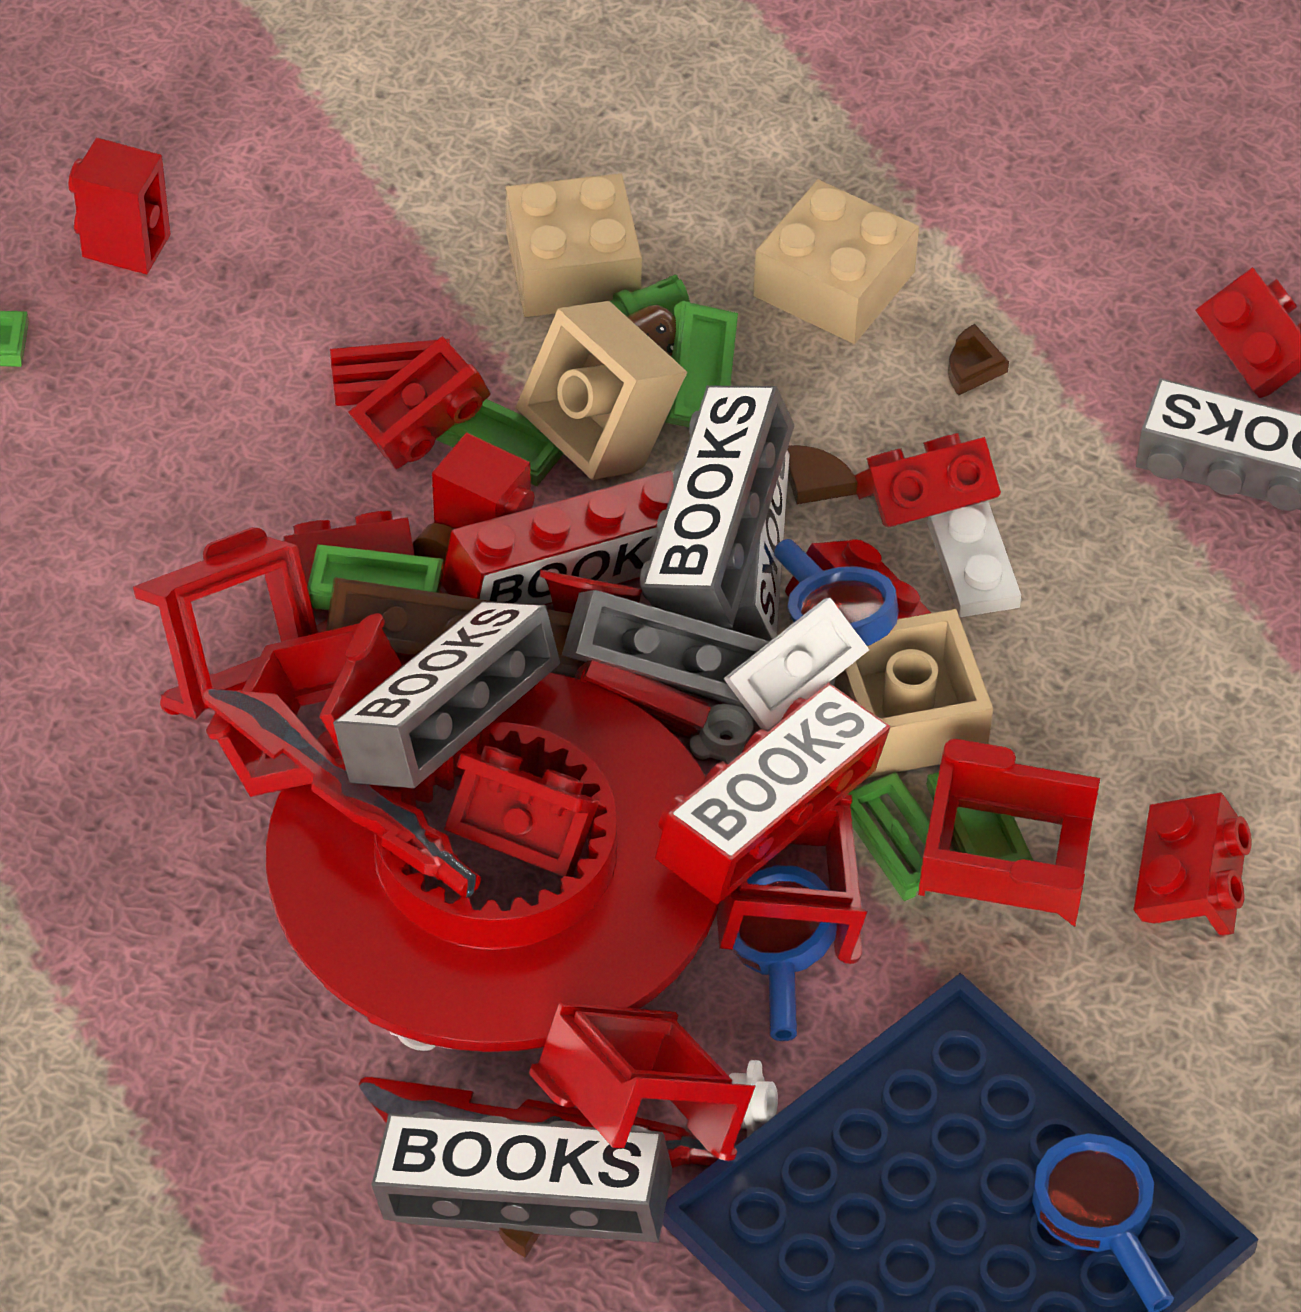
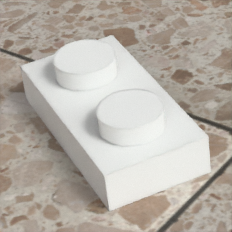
(974, 560)
(796, 663)

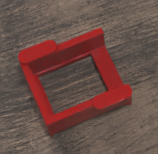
(225, 565)
(302, 671)
(990, 781)
(838, 905)
(618, 1055)

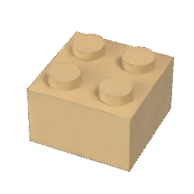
(571, 242)
(835, 261)
(600, 389)
(923, 687)

